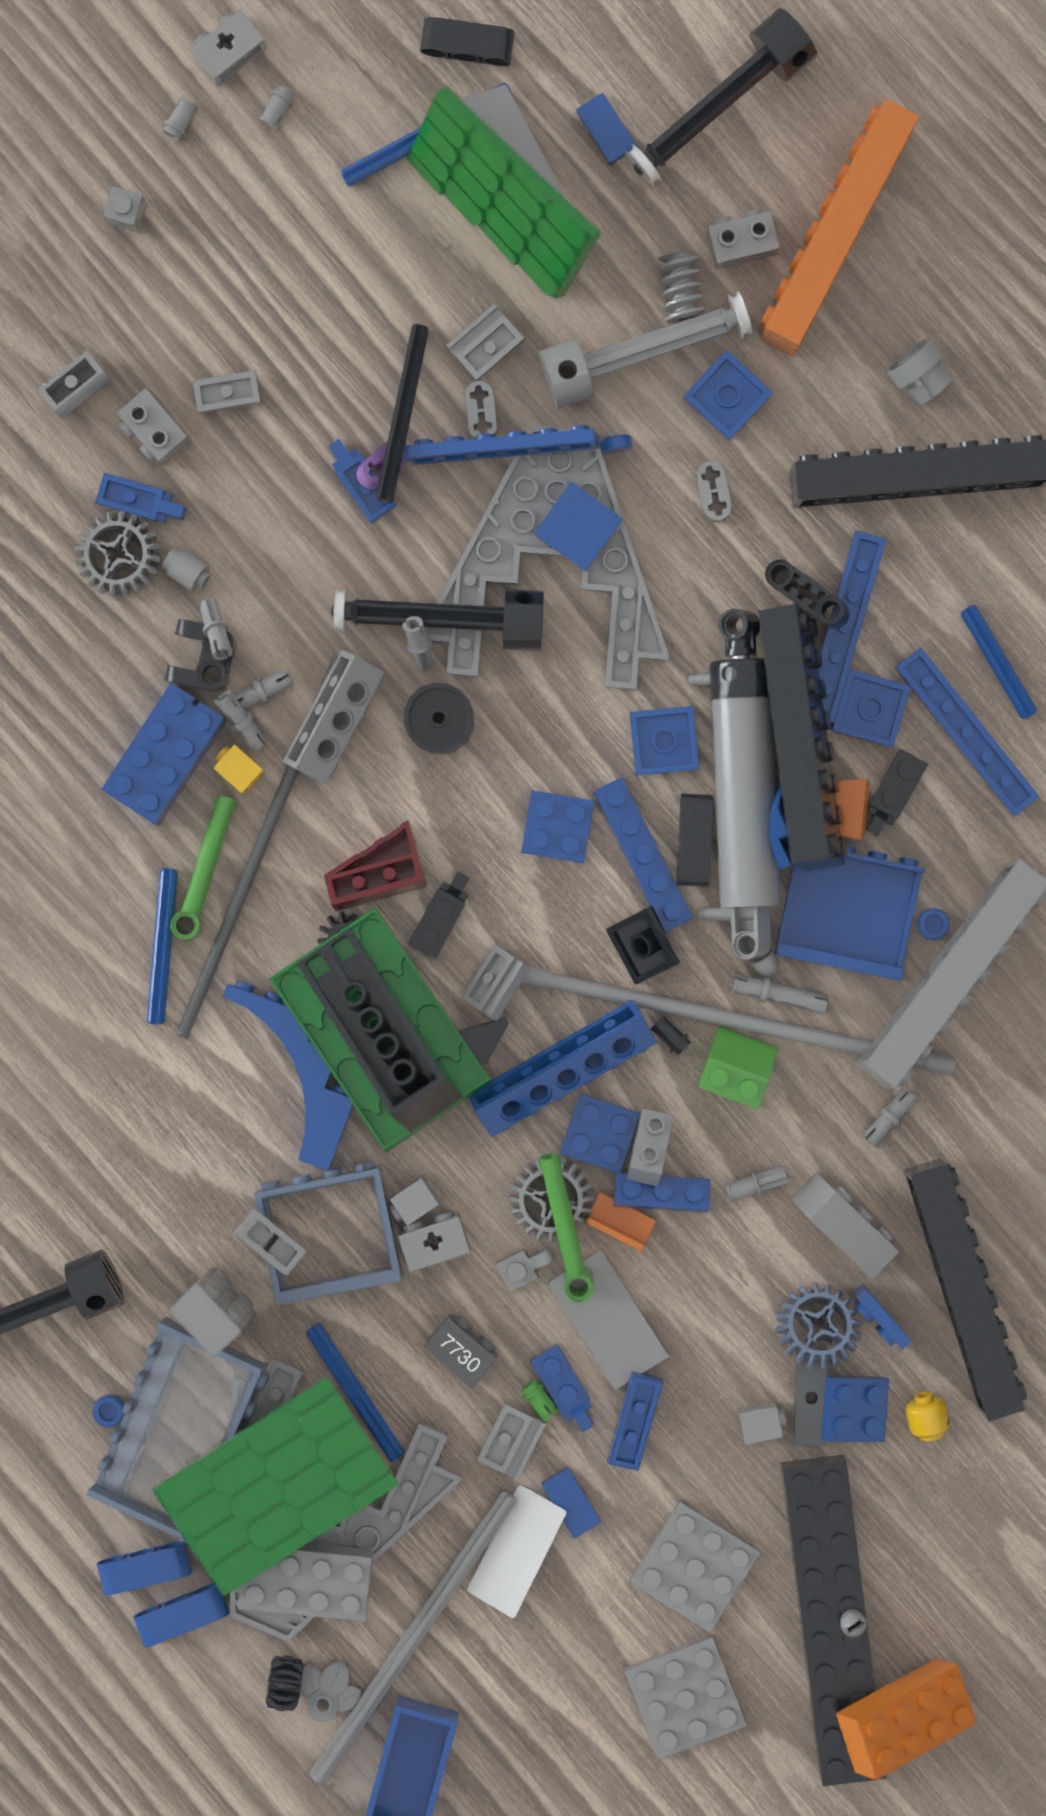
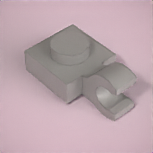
(520, 1268)

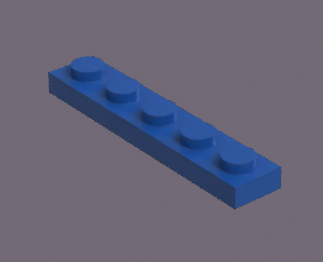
(642, 855)

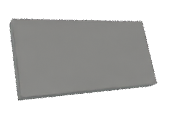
(611, 1322)

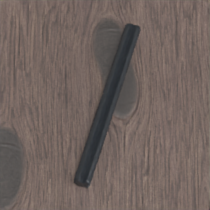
(402, 414)

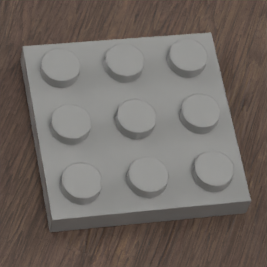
(695, 1566)
(685, 1697)

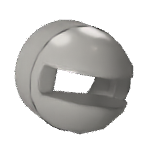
(766, 965)
(851, 1617)

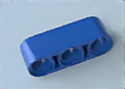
(144, 1568)
(180, 1615)

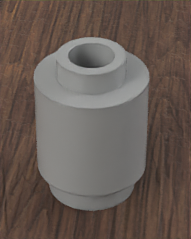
(186, 569)

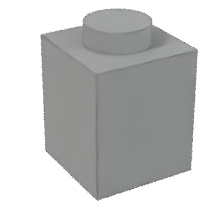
(125, 209)
(413, 1201)
(761, 1422)

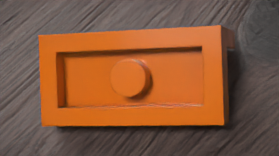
(620, 1222)

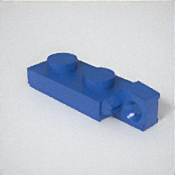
(346, 470)
(138, 499)
(563, 1386)

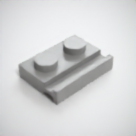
(485, 342)
(495, 982)
(511, 1441)

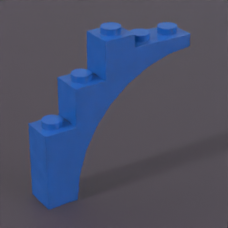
(325, 1106)

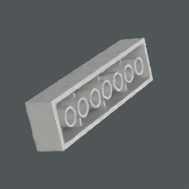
(953, 974)

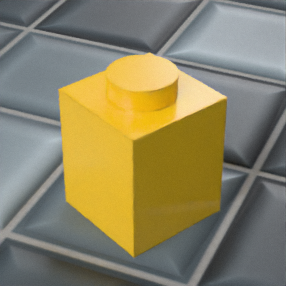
(238, 768)

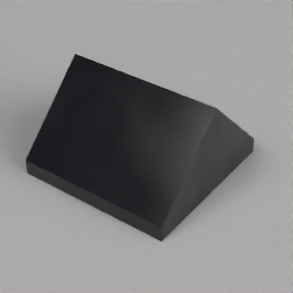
(642, 945)

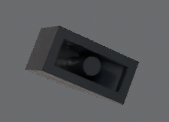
(484, 1038)

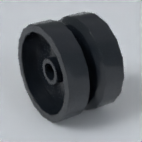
(420, 718)

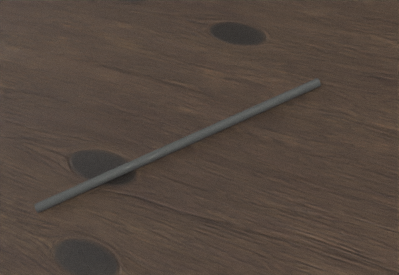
(240, 894)

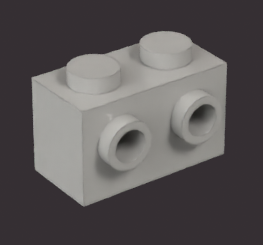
(742, 239)
(153, 427)

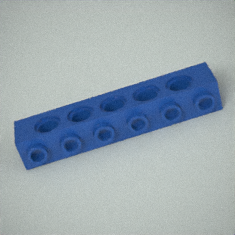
(562, 1068)

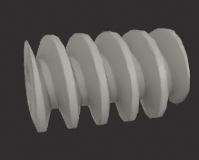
(680, 286)

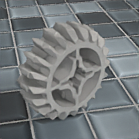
(123, 540)
(542, 1225)

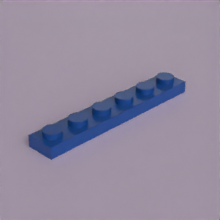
(515, 444)
(855, 593)
(966, 732)

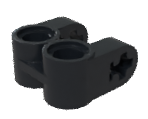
(196, 678)

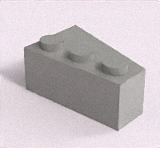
(845, 1225)

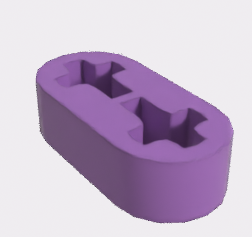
(374, 460)

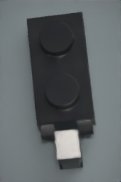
(894, 790)
(440, 917)

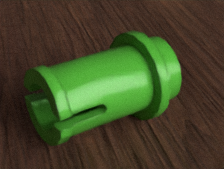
(538, 1398)

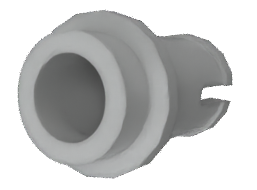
(277, 107)
(179, 119)

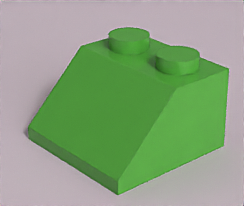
(737, 1067)

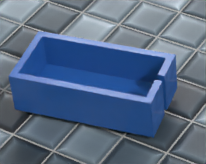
(164, 754)
(412, 1759)

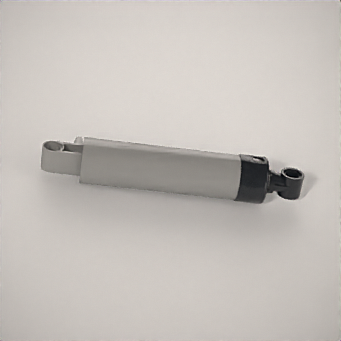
(743, 786)

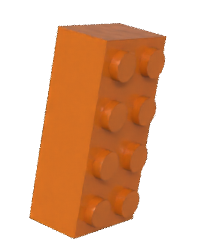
(906, 1718)

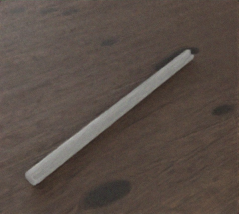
(412, 1637)

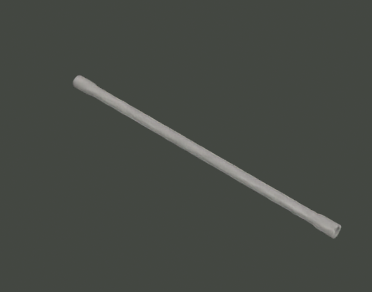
(545, 979)

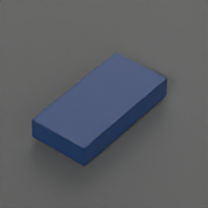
(605, 128)
(567, 1493)

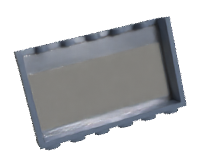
(176, 1415)

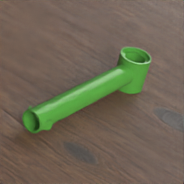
(204, 867)
(565, 1229)

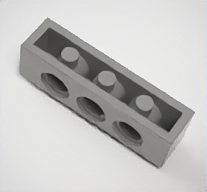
(319, 725)

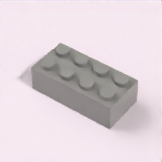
(213, 1311)
(315, 1583)

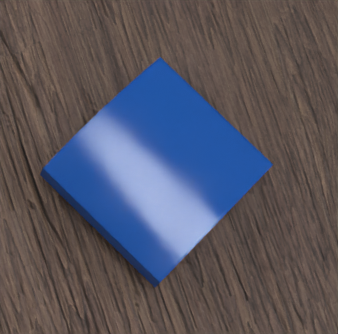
(778, 832)

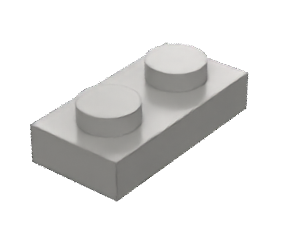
(226, 392)

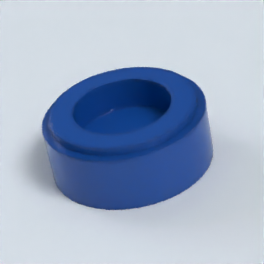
(616, 444)
(933, 924)
(108, 1410)

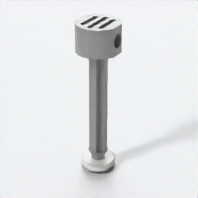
(634, 350)

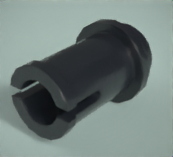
(670, 1035)

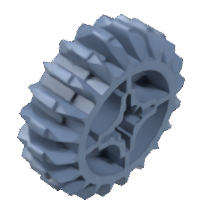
(806, 1318)

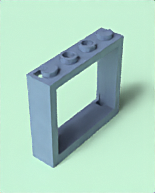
(341, 1283)

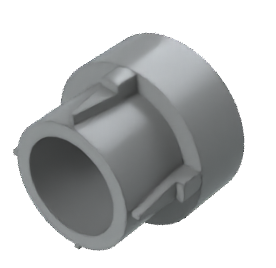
(921, 372)

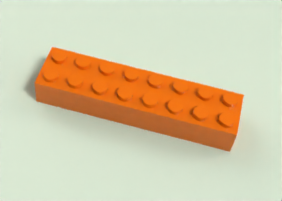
(841, 222)

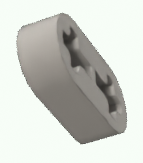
(473, 411)
(706, 493)

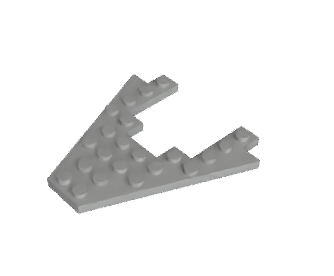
(508, 529)
(419, 1490)

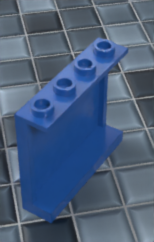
(852, 914)

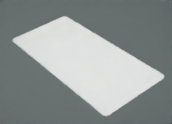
(516, 1552)

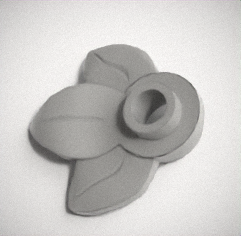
(331, 1686)

